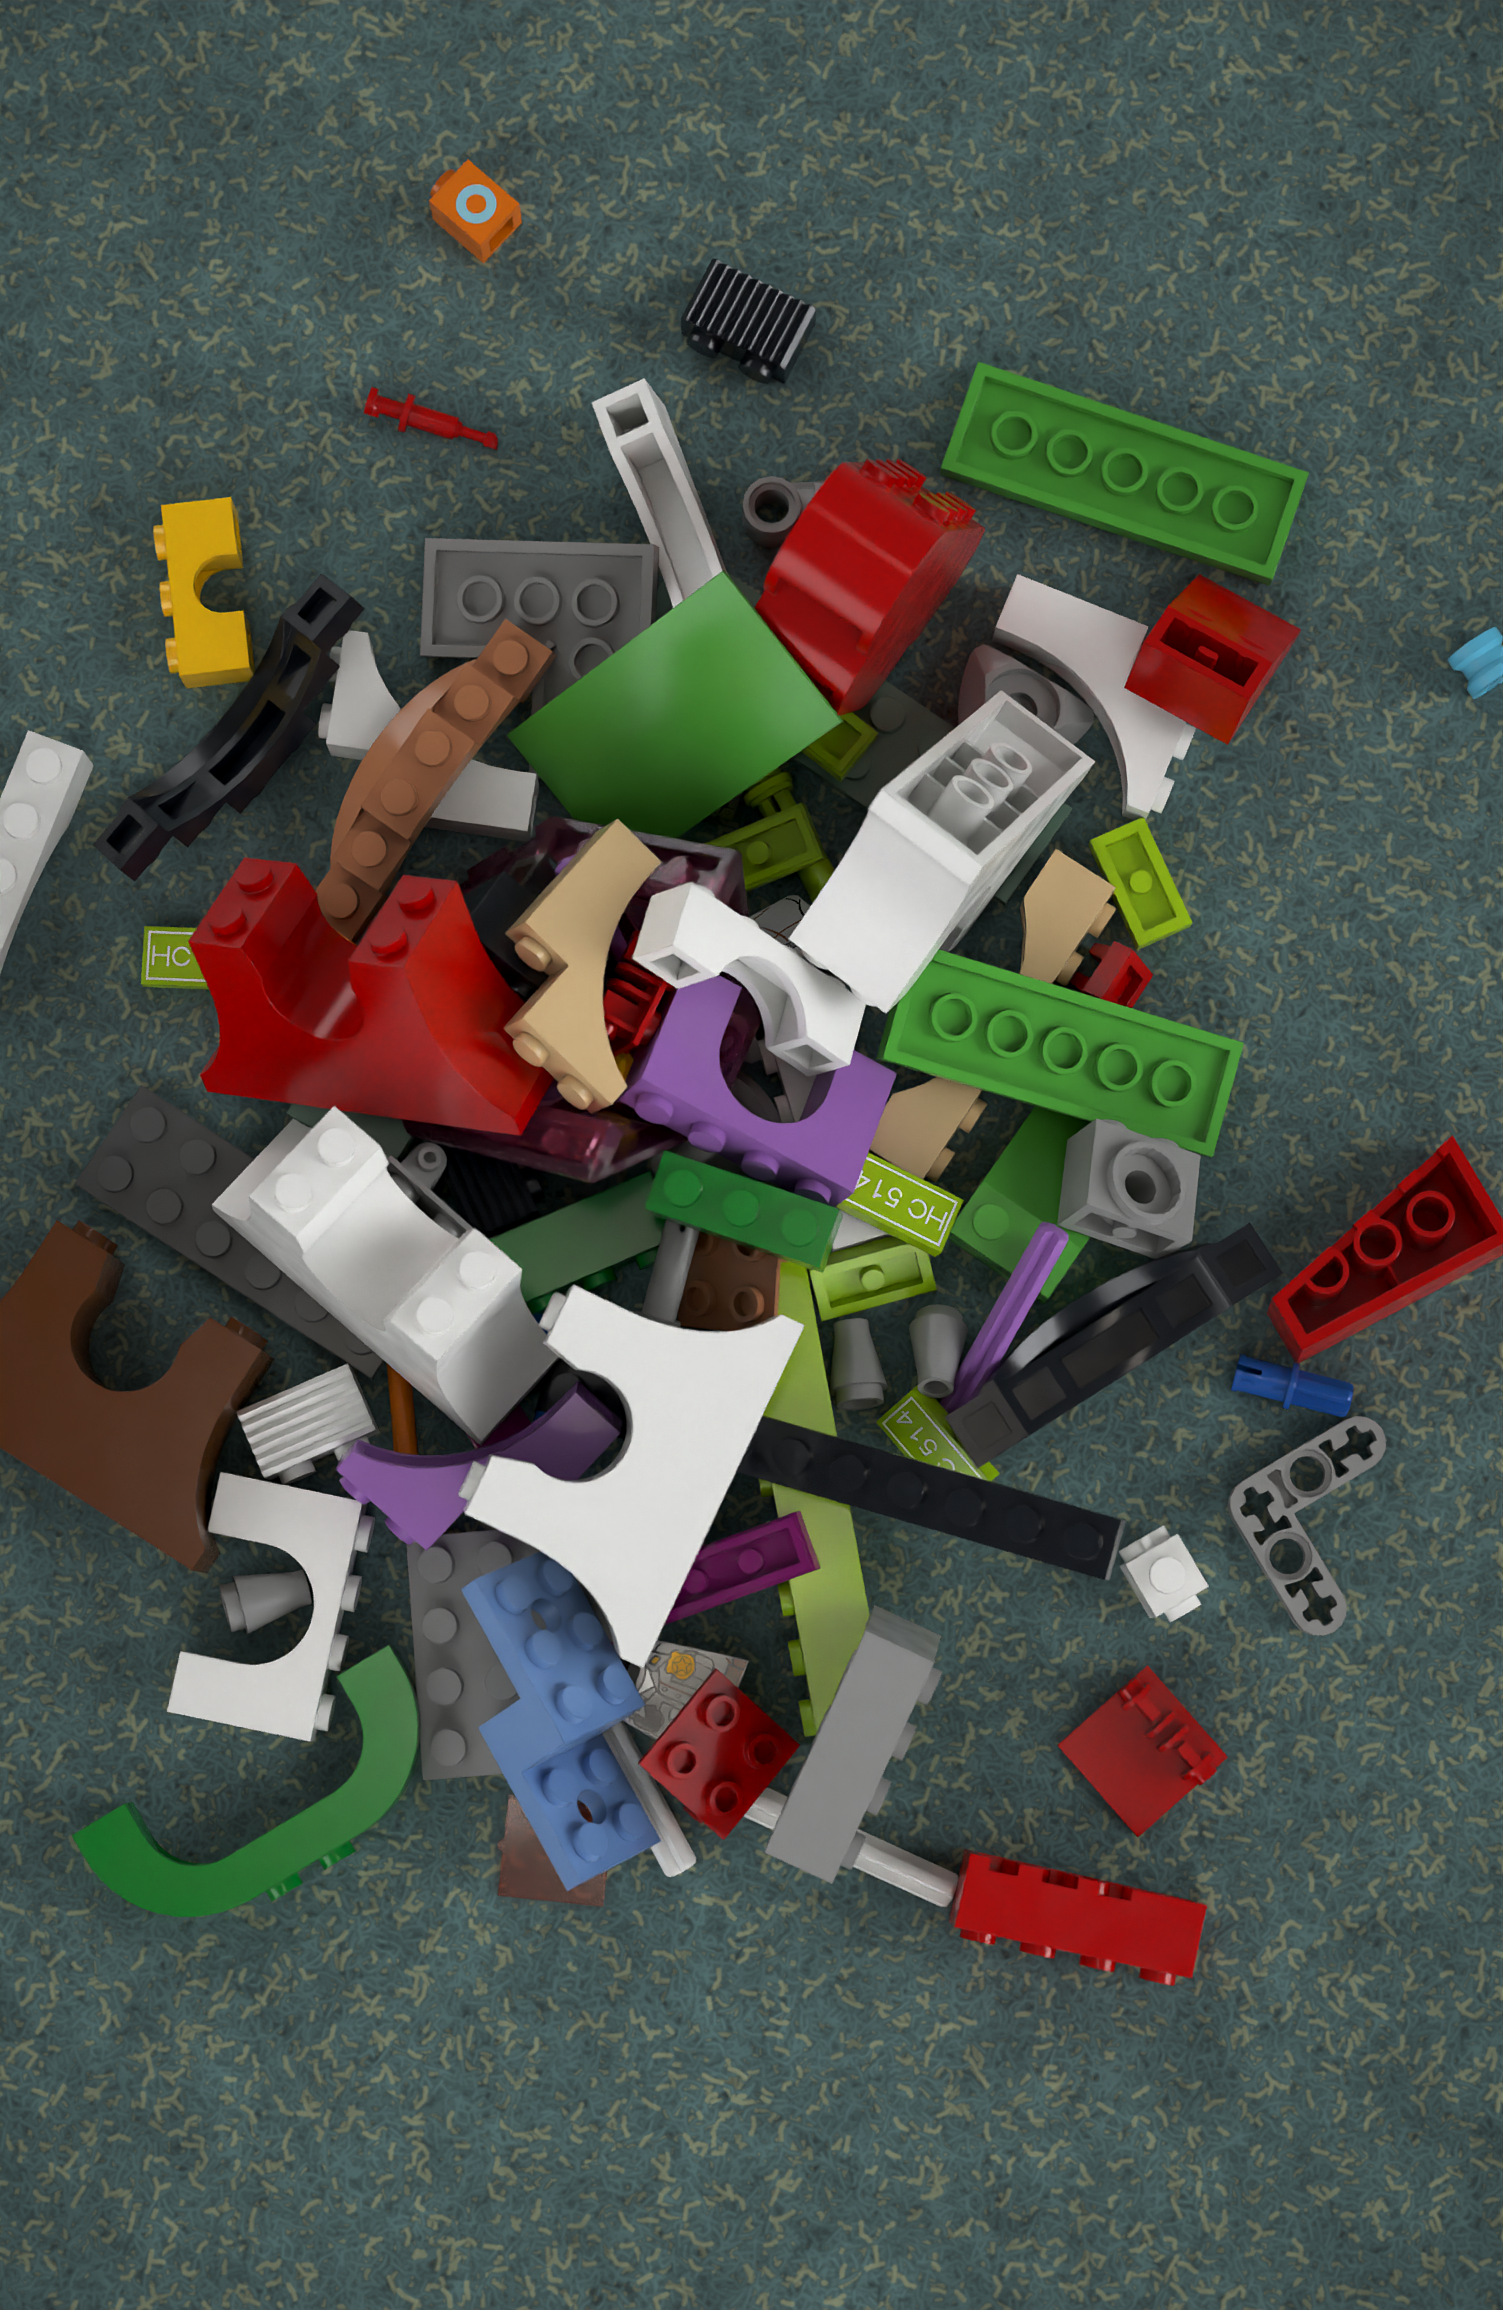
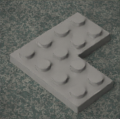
(566, 595)
(455, 1664)

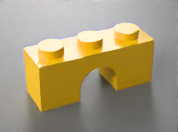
(197, 543)

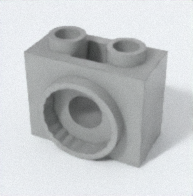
(1129, 1189)

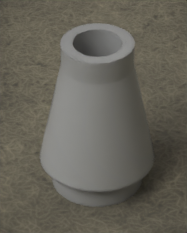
(937, 1347)
(855, 1368)
(263, 1598)

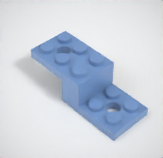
(553, 1735)

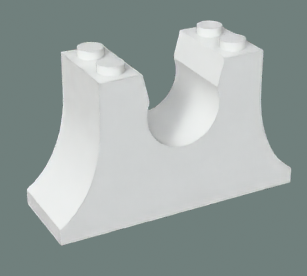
(938, 849)
(412, 1292)
(643, 1517)

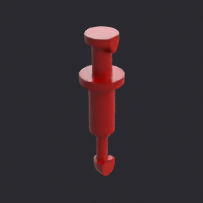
(424, 419)

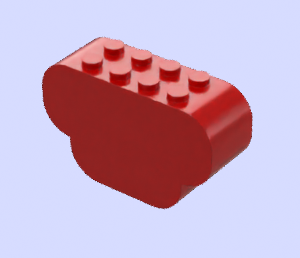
(865, 575)

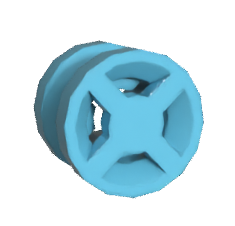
(1480, 662)

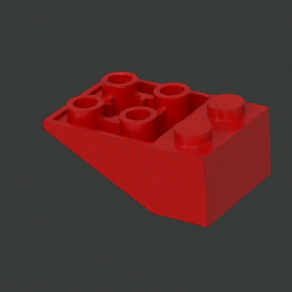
(1210, 657)

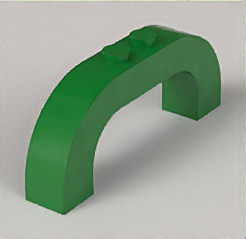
(148, 1876)

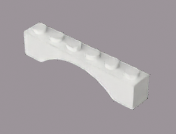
(660, 487)
(32, 820)

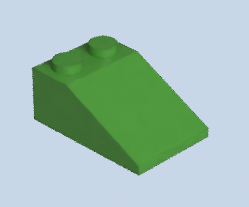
(1019, 1196)

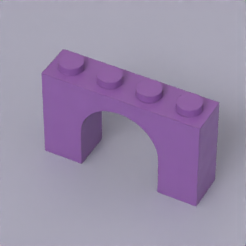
(681, 1085)

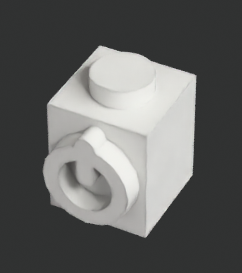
(1163, 1574)

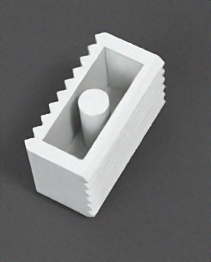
(307, 1424)

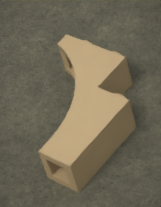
(569, 940)

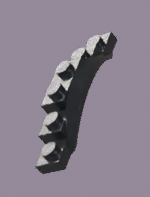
(248, 740)
(1108, 1337)

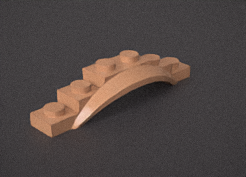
(414, 769)

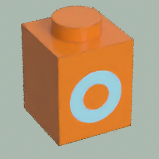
(474, 210)

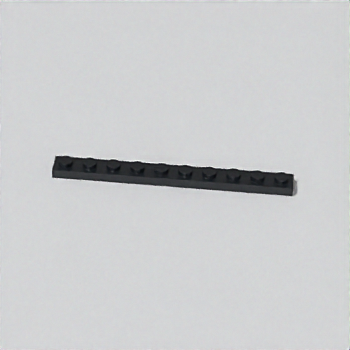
(903, 1488)

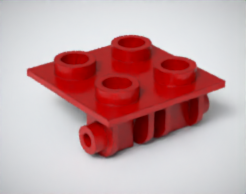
(628, 1011)
(1142, 1751)
(718, 1754)

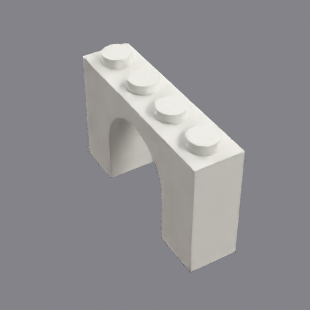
(288, 1693)

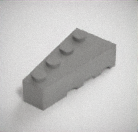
(855, 1745)

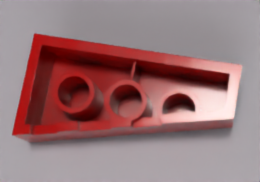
(1392, 1255)
(1076, 1915)

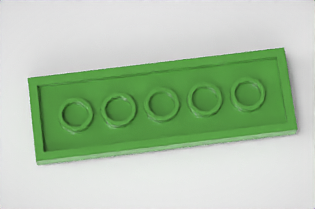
(1124, 473)
(1063, 1051)

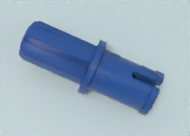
(1292, 1386)

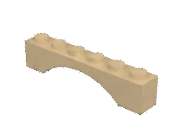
(1055, 919)

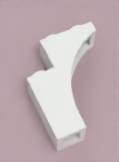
(1095, 656)
(482, 798)

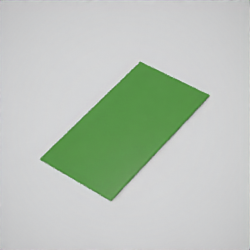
(677, 718)

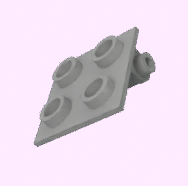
(417, 1179)

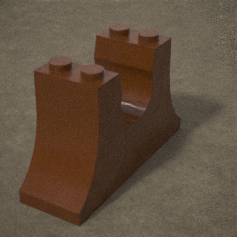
(129, 1453)

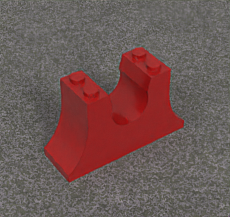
(373, 1027)

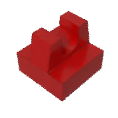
(1117, 978)

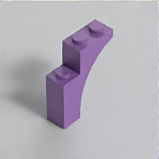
(423, 1490)

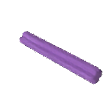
(1007, 1314)

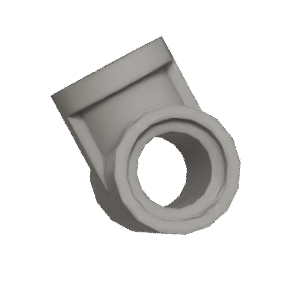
(791, 496)

